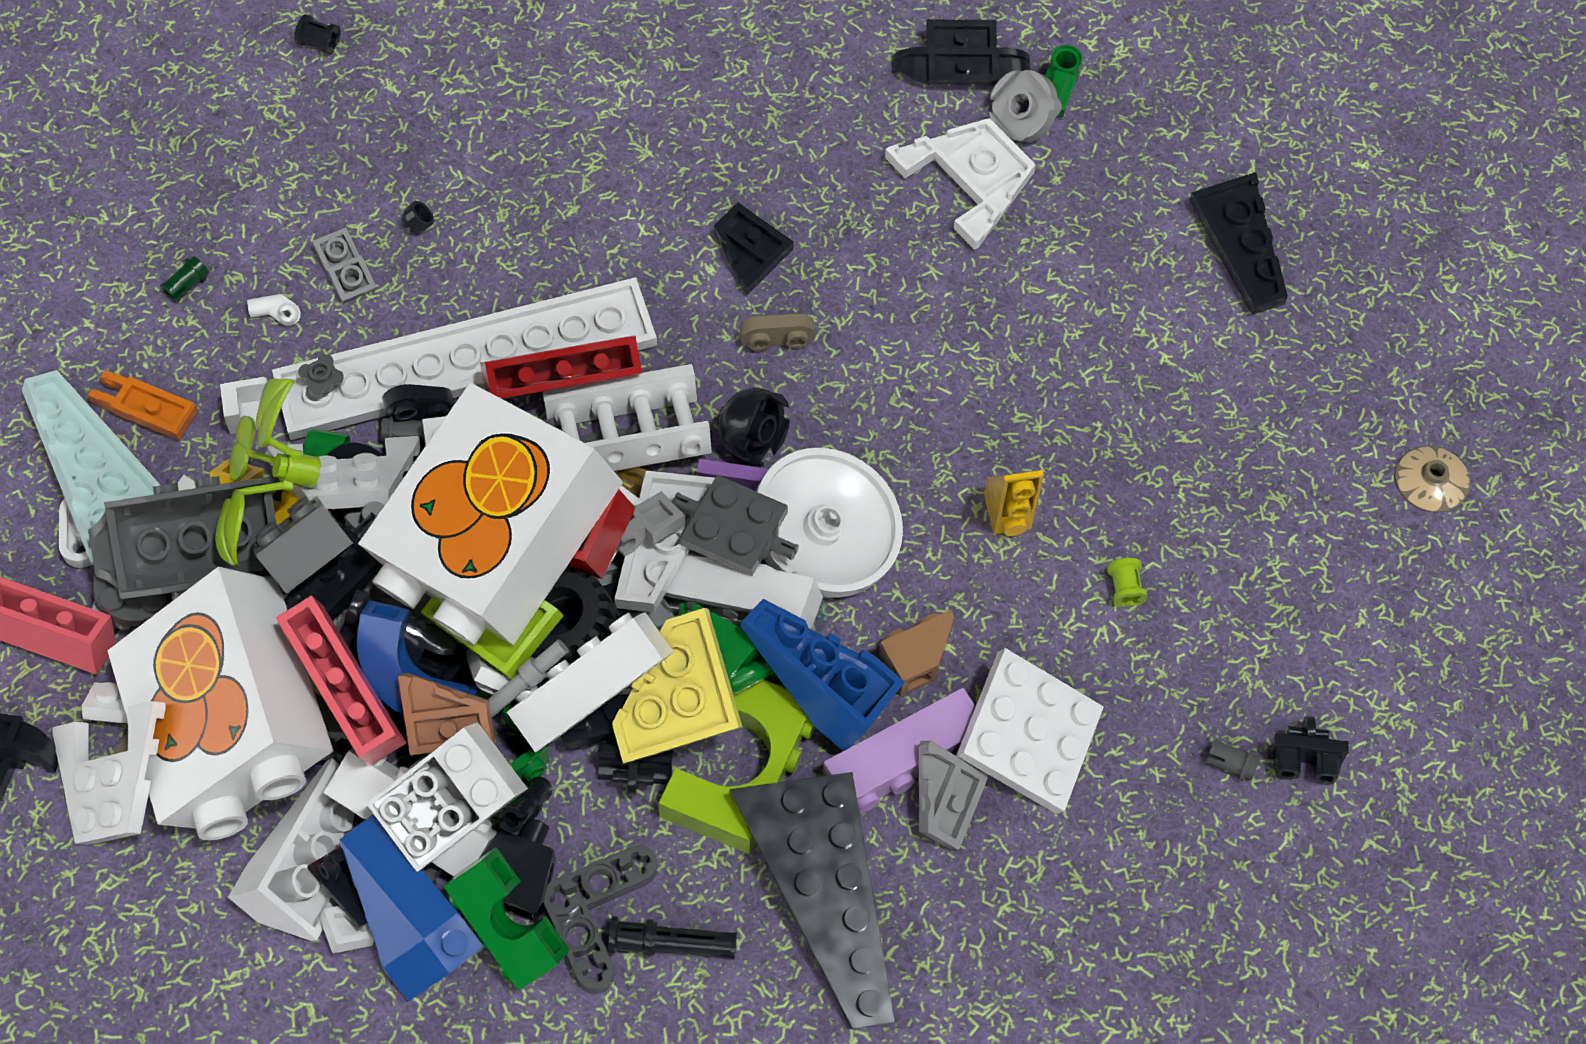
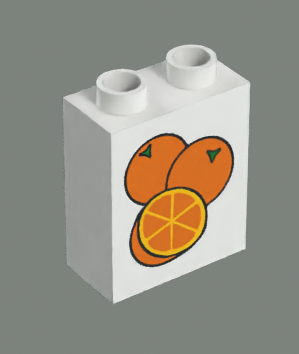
(488, 517)
(235, 698)

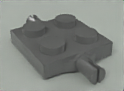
(734, 525)

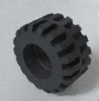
(583, 593)

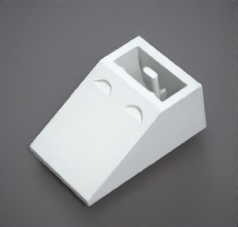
(446, 795)

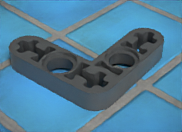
(578, 911)

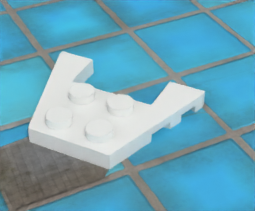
(980, 162)
(361, 478)
(110, 792)

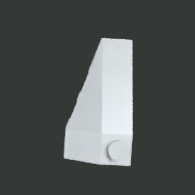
(276, 881)

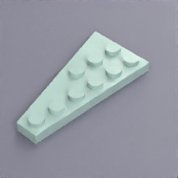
(83, 452)

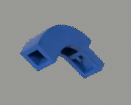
(385, 655)

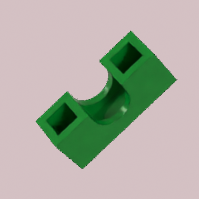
(520, 950)

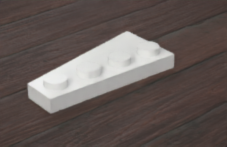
(651, 566)

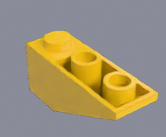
(1013, 501)

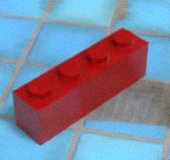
(561, 367)

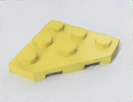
(680, 697)

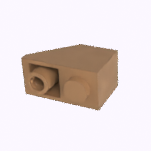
(918, 651)

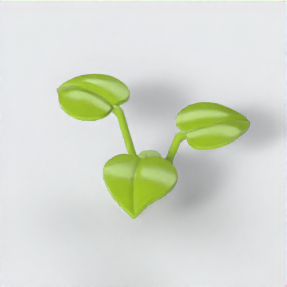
(290, 468)

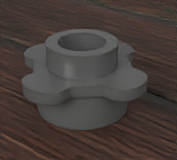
(325, 383)

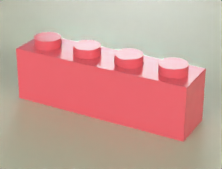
(54, 626)
(340, 680)

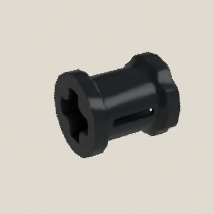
(317, 34)

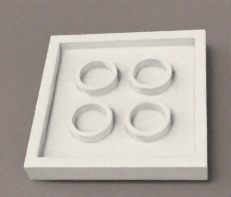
(1030, 731)

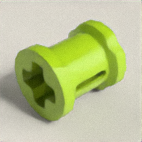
(1127, 582)

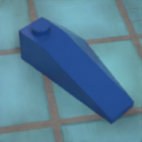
(828, 681)
(410, 920)

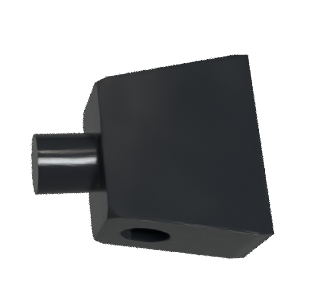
(533, 866)

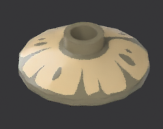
(1429, 491)

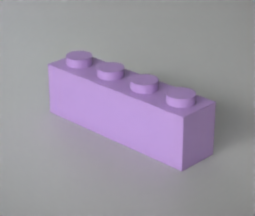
(892, 756)

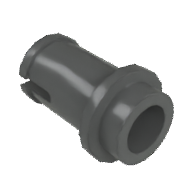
(402, 428)
(1233, 759)

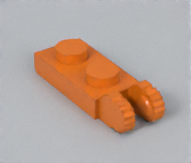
(145, 405)

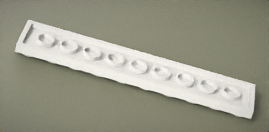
(453, 353)

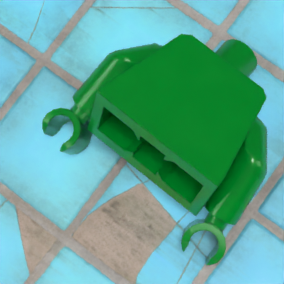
(740, 656)

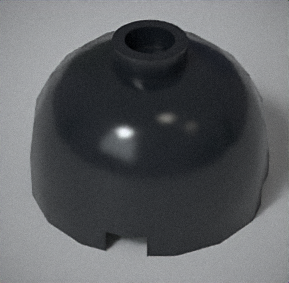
(753, 416)

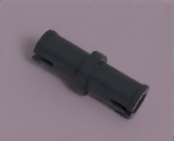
(525, 806)

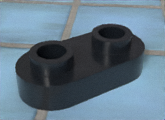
(417, 401)

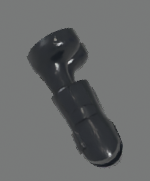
(417, 638)

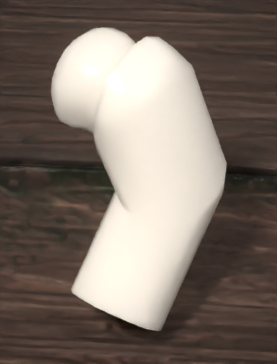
(277, 307)

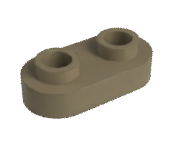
(777, 330)

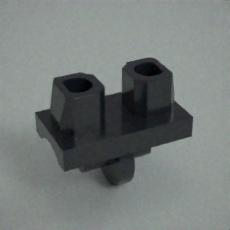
(1308, 746)
(646, 771)

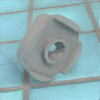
(1042, 105)

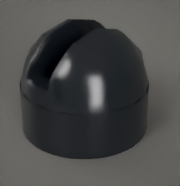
(417, 217)

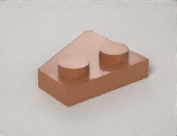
(438, 712)

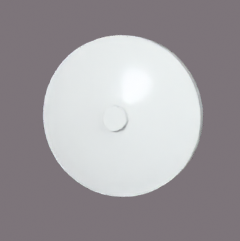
(837, 516)

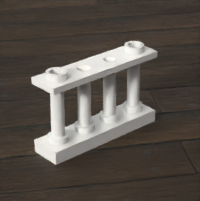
(634, 395)

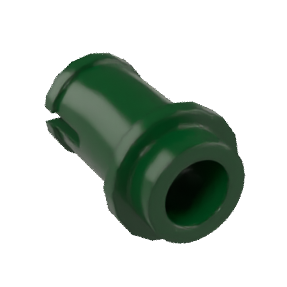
(185, 278)

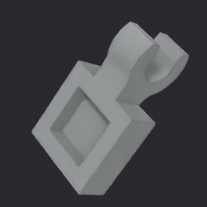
(651, 519)

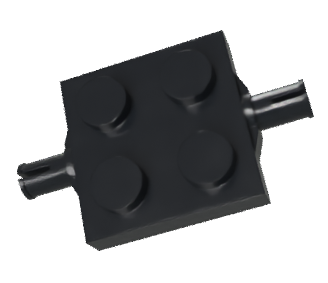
(340, 577)

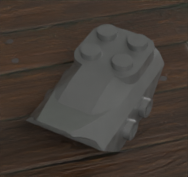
(169, 537)

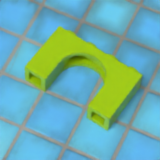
(709, 807)

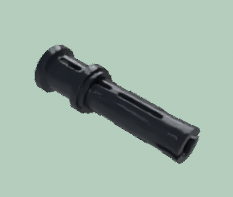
(651, 938)

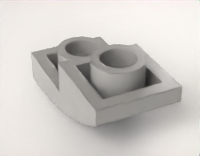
(344, 265)

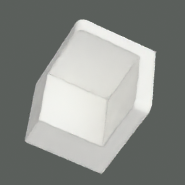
(241, 399)

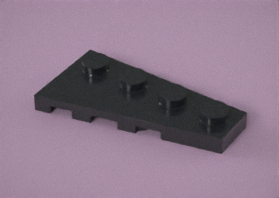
(1239, 231)

